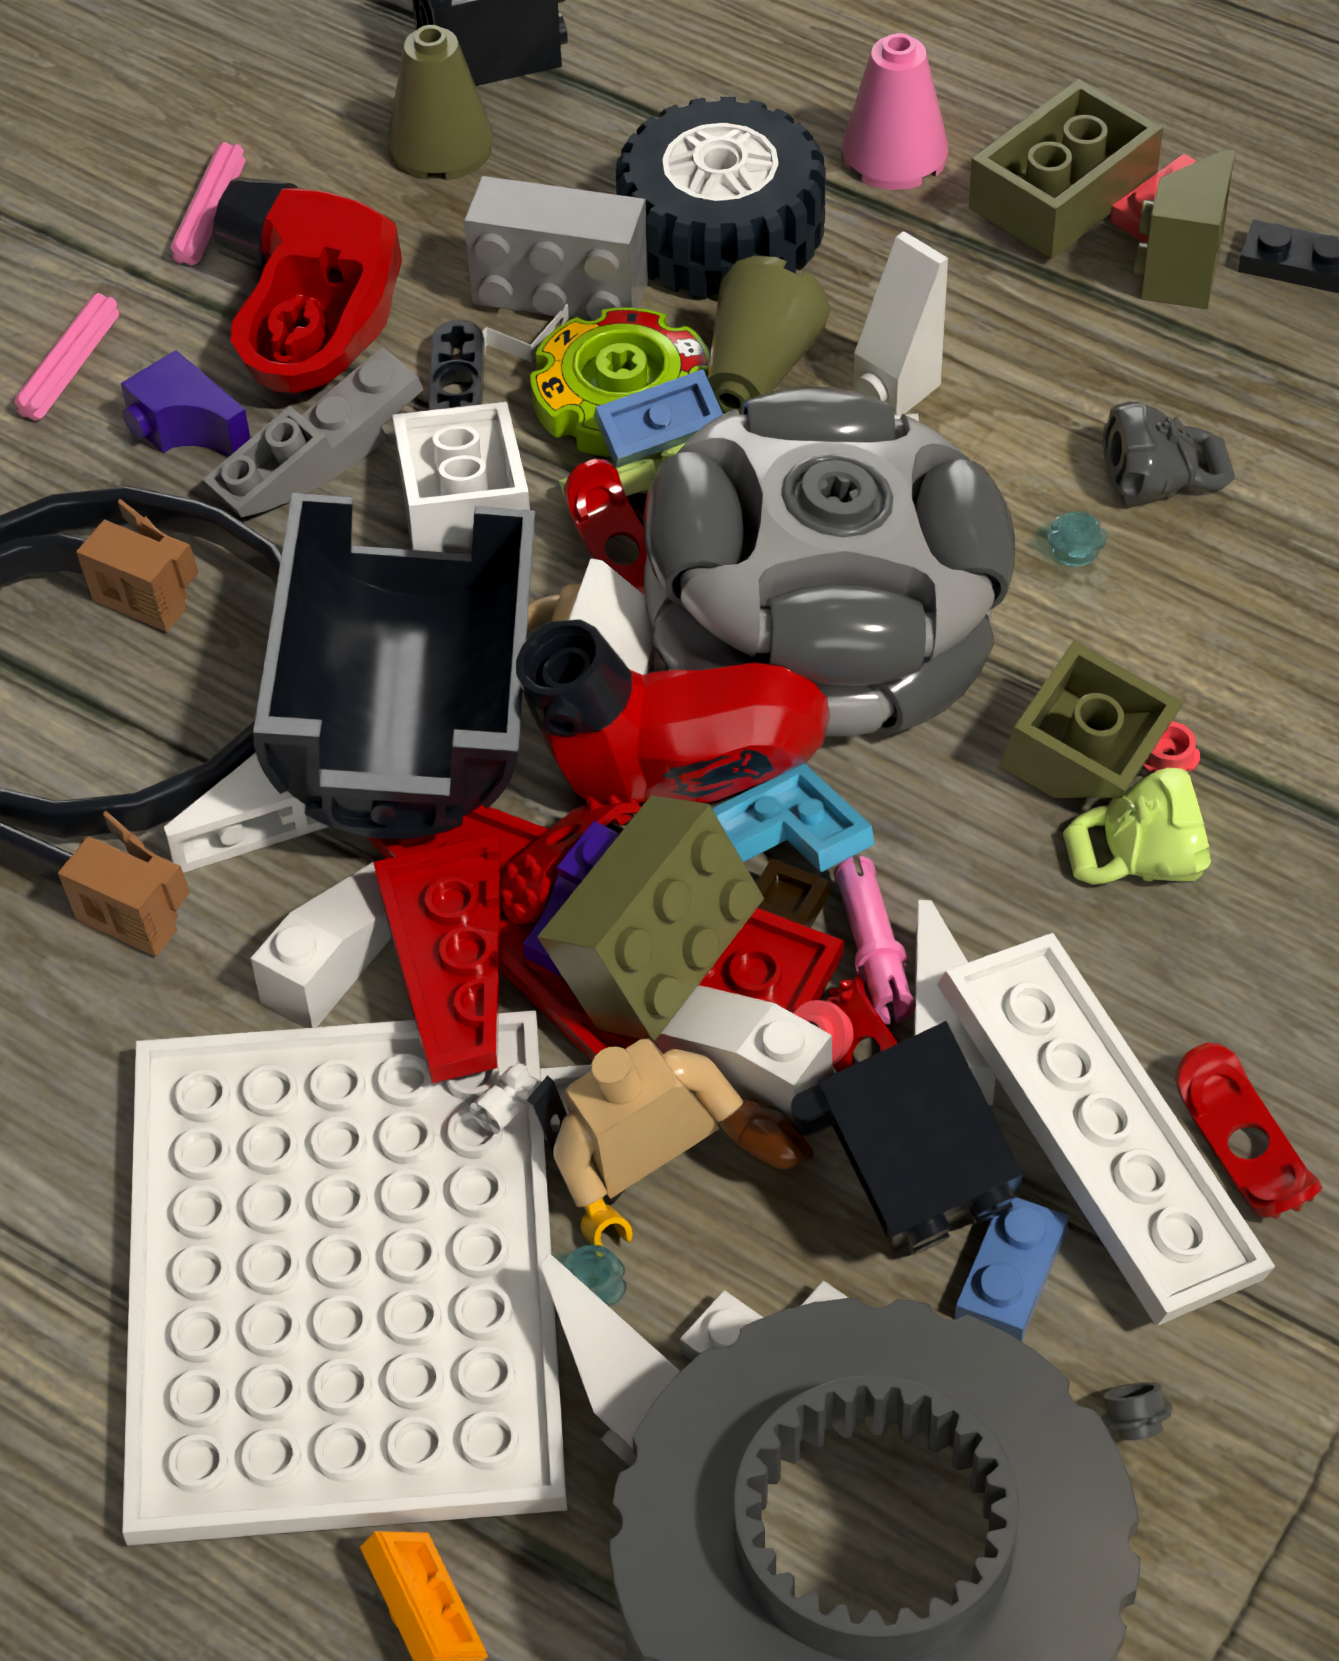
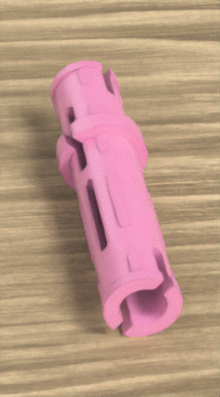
(878, 956)

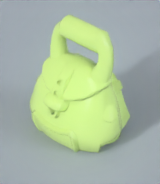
(1150, 832)

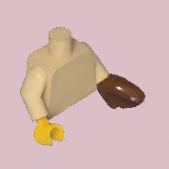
(645, 1111)

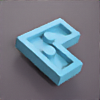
(799, 810)

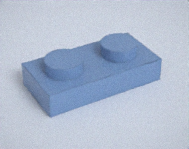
(656, 417)
(1013, 1266)

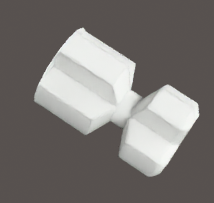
(497, 1105)

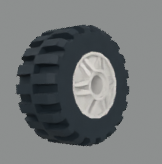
(723, 188)

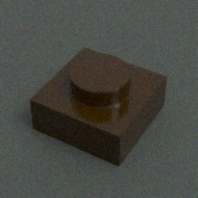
(792, 892)

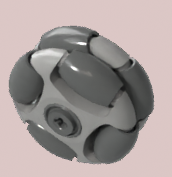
(831, 550)

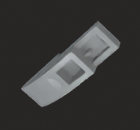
(310, 449)

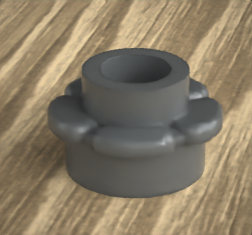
(1136, 1410)

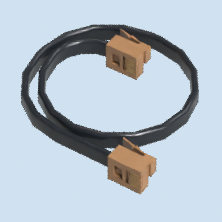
(145, 578)

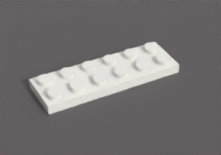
(1105, 1128)

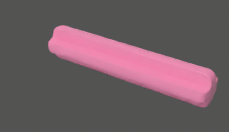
(199, 218)
(66, 357)

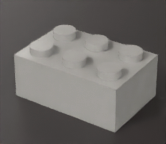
(555, 247)

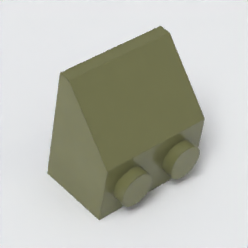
(1185, 232)
(1088, 728)

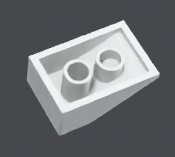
(453, 464)

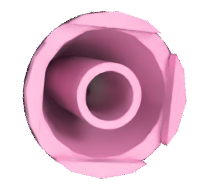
(896, 118)

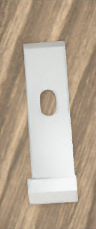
(519, 348)

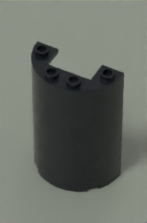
(393, 672)

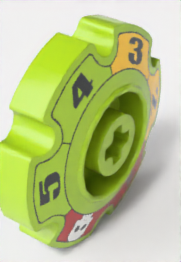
(604, 361)

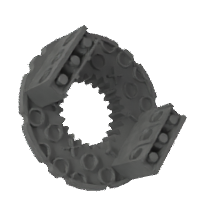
(1051, 1477)

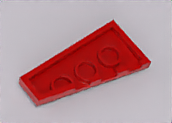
(448, 948)

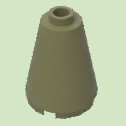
(437, 109)
(762, 328)

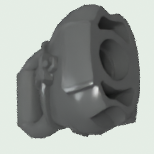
(1157, 455)

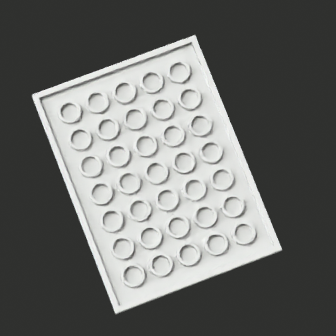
(335, 1289)

